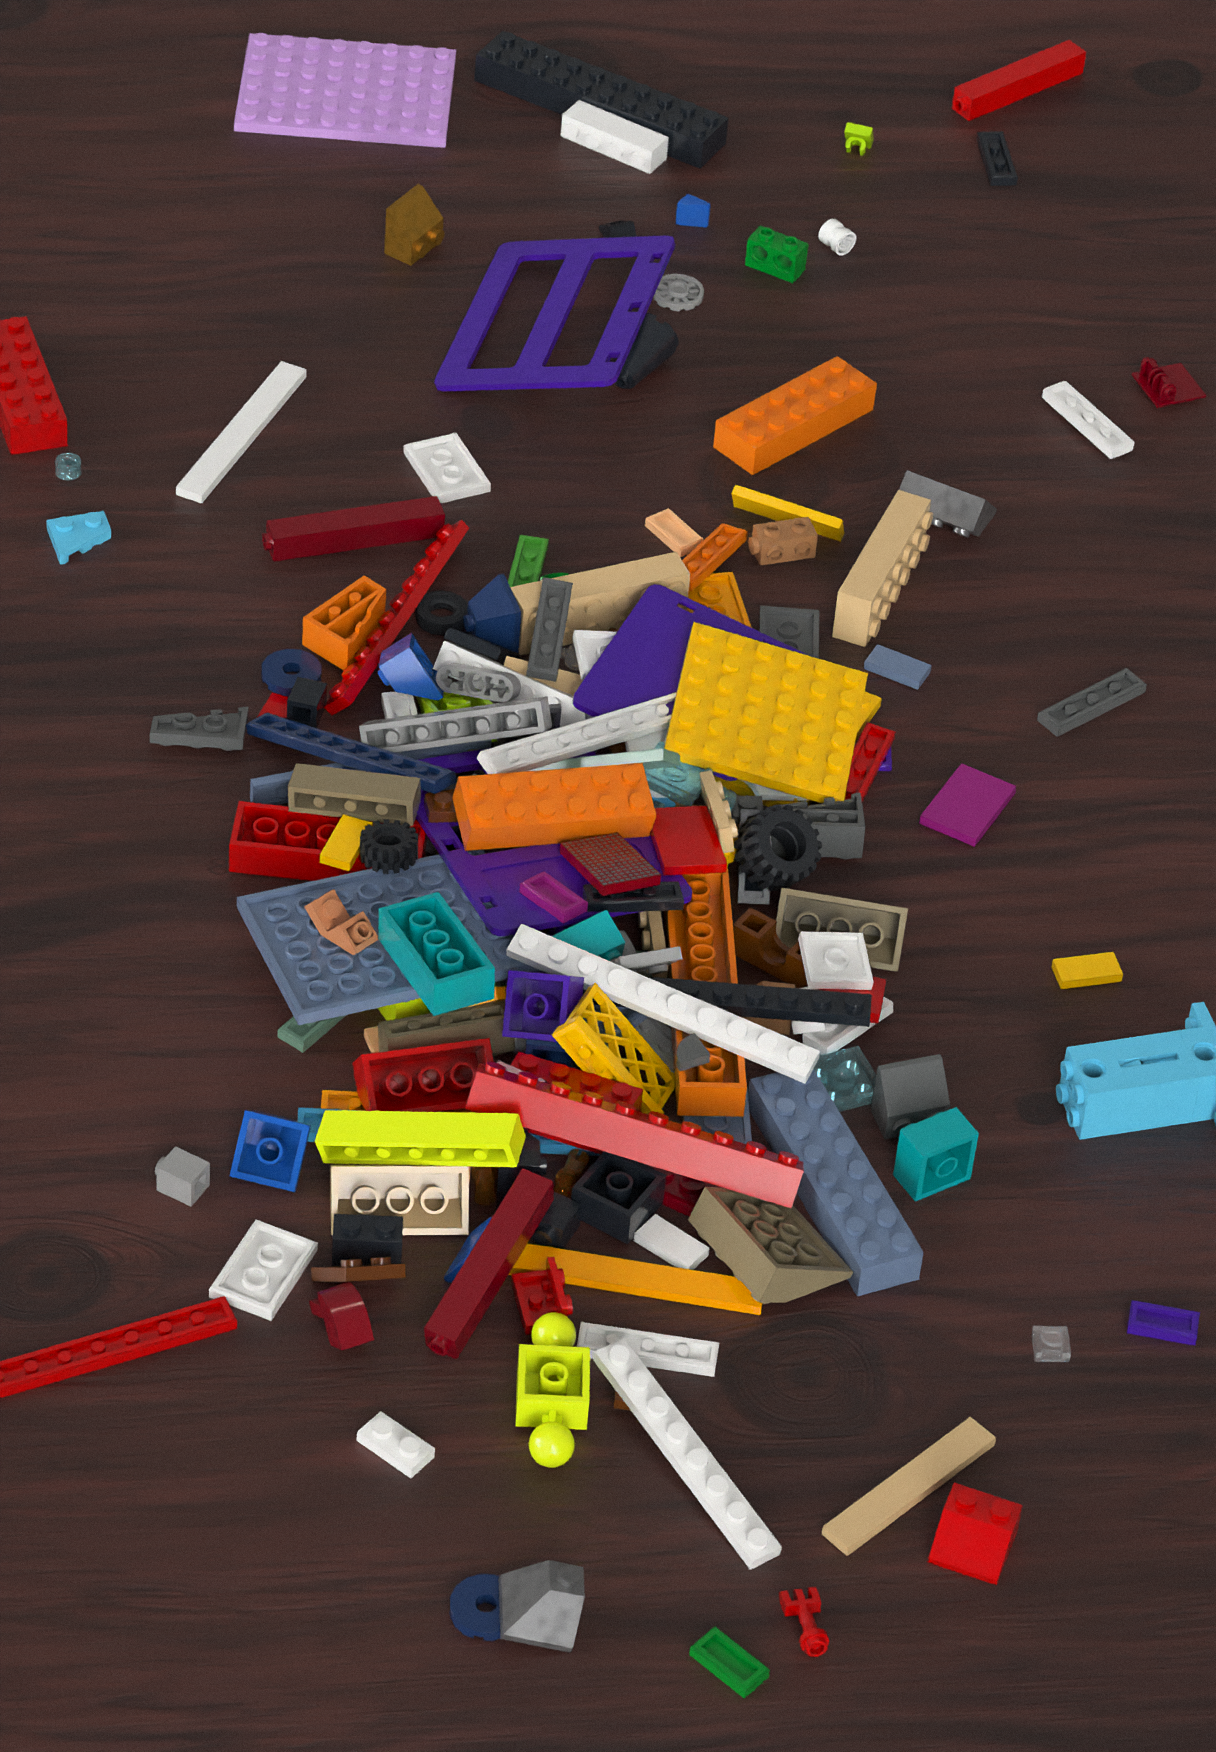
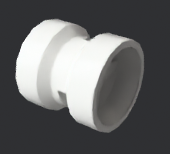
(836, 236)

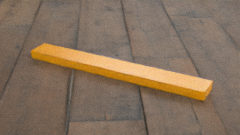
(642, 1278)

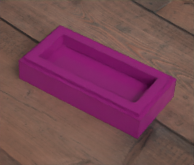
(553, 897)

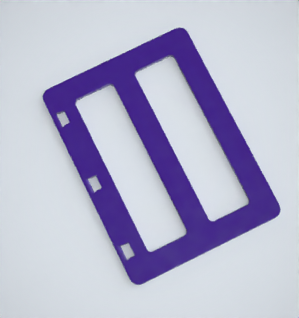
(530, 367)

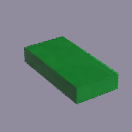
(729, 1662)

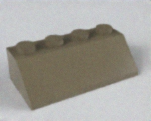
(813, 912)

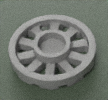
(674, 288)

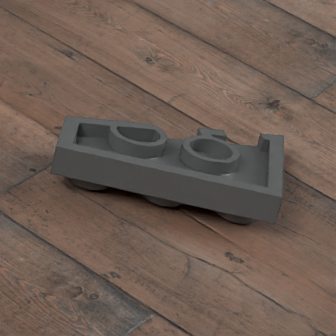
(210, 731)

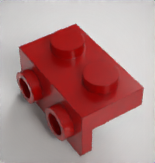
(540, 1294)

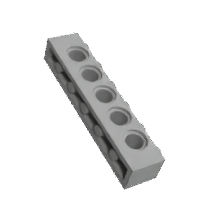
(458, 725)

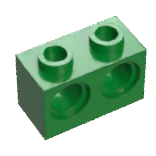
(776, 254)

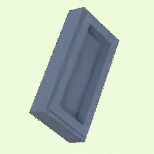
(897, 667)

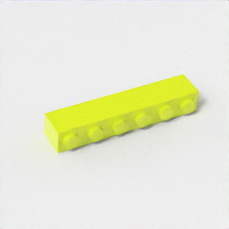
(420, 1138)

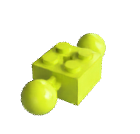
(552, 1389)

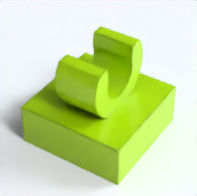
(859, 136)

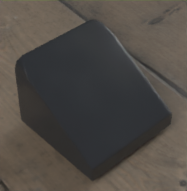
(618, 228)

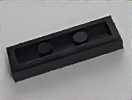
(997, 158)
(656, 898)

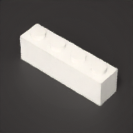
(614, 136)

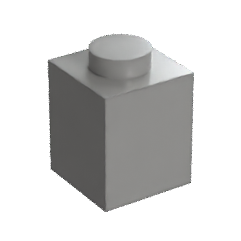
(182, 1176)

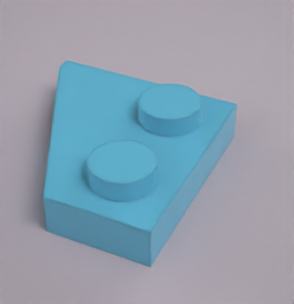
(77, 533)

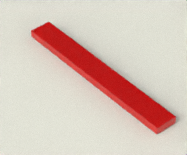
(115, 1346)

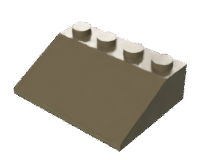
(766, 1245)

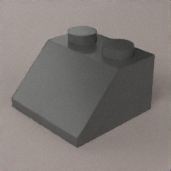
(908, 1093)

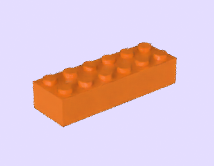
(794, 415)
(553, 806)

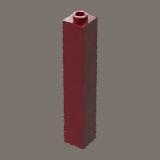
(353, 528)
(489, 1264)

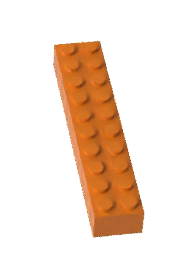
(709, 955)

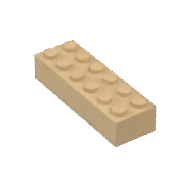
(882, 568)
(603, 595)

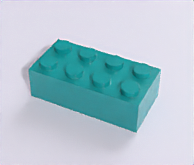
(436, 953)

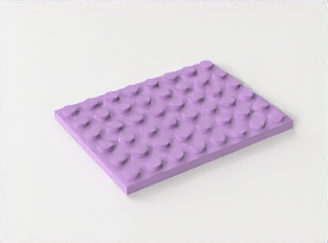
(346, 90)

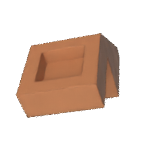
(336, 925)

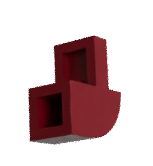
(343, 1316)

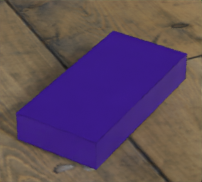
(1163, 1322)

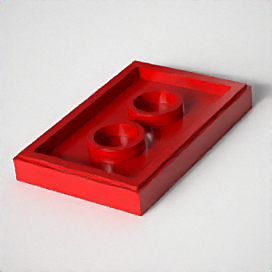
(687, 841)

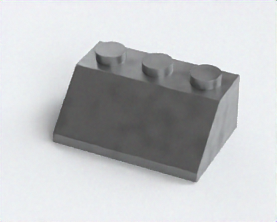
(950, 505)

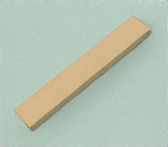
(908, 1486)

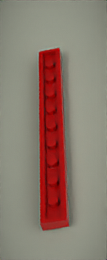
(394, 619)

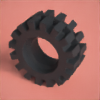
(388, 846)

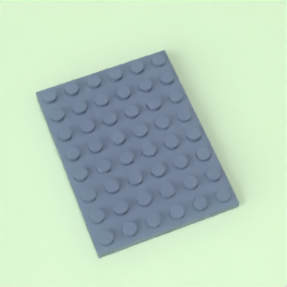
(329, 982)

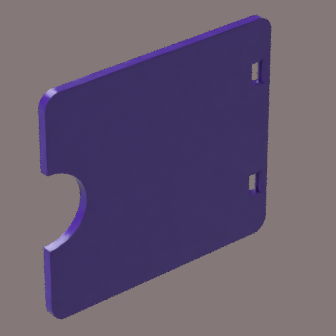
(649, 653)

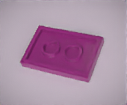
(967, 804)

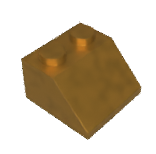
(412, 226)

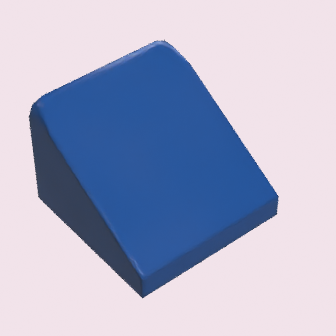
(692, 212)

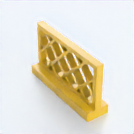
(588, 1050)

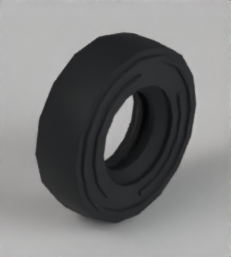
(441, 600)

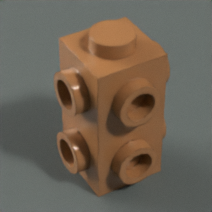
(783, 541)

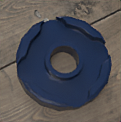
(289, 660)
(464, 1610)

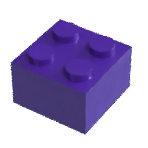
(539, 1003)

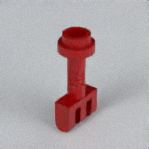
(813, 1640)

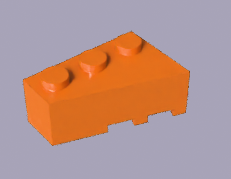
(344, 621)

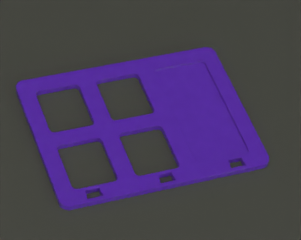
(498, 875)

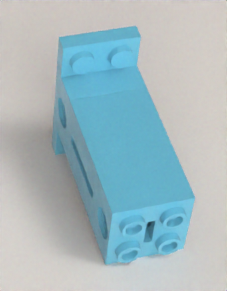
(1142, 1080)

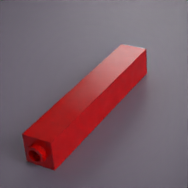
(1018, 80)

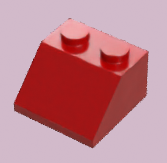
(975, 1533)

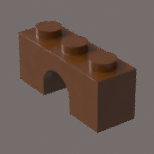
(759, 945)

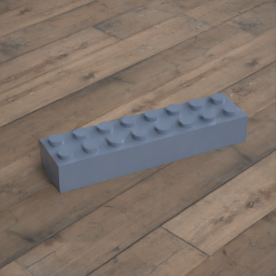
(837, 1181)

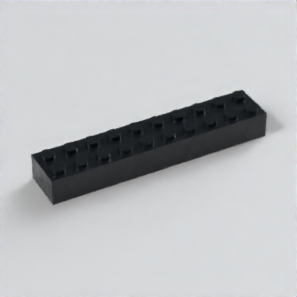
(559, 81)

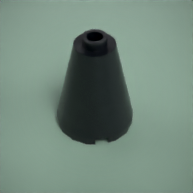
(650, 349)

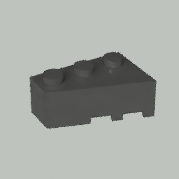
(839, 826)

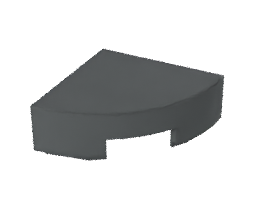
(691, 1053)

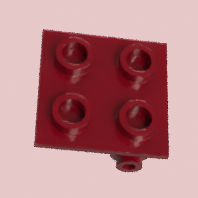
(1167, 383)

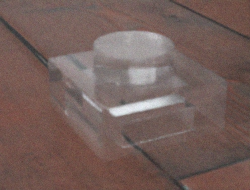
(1051, 1344)

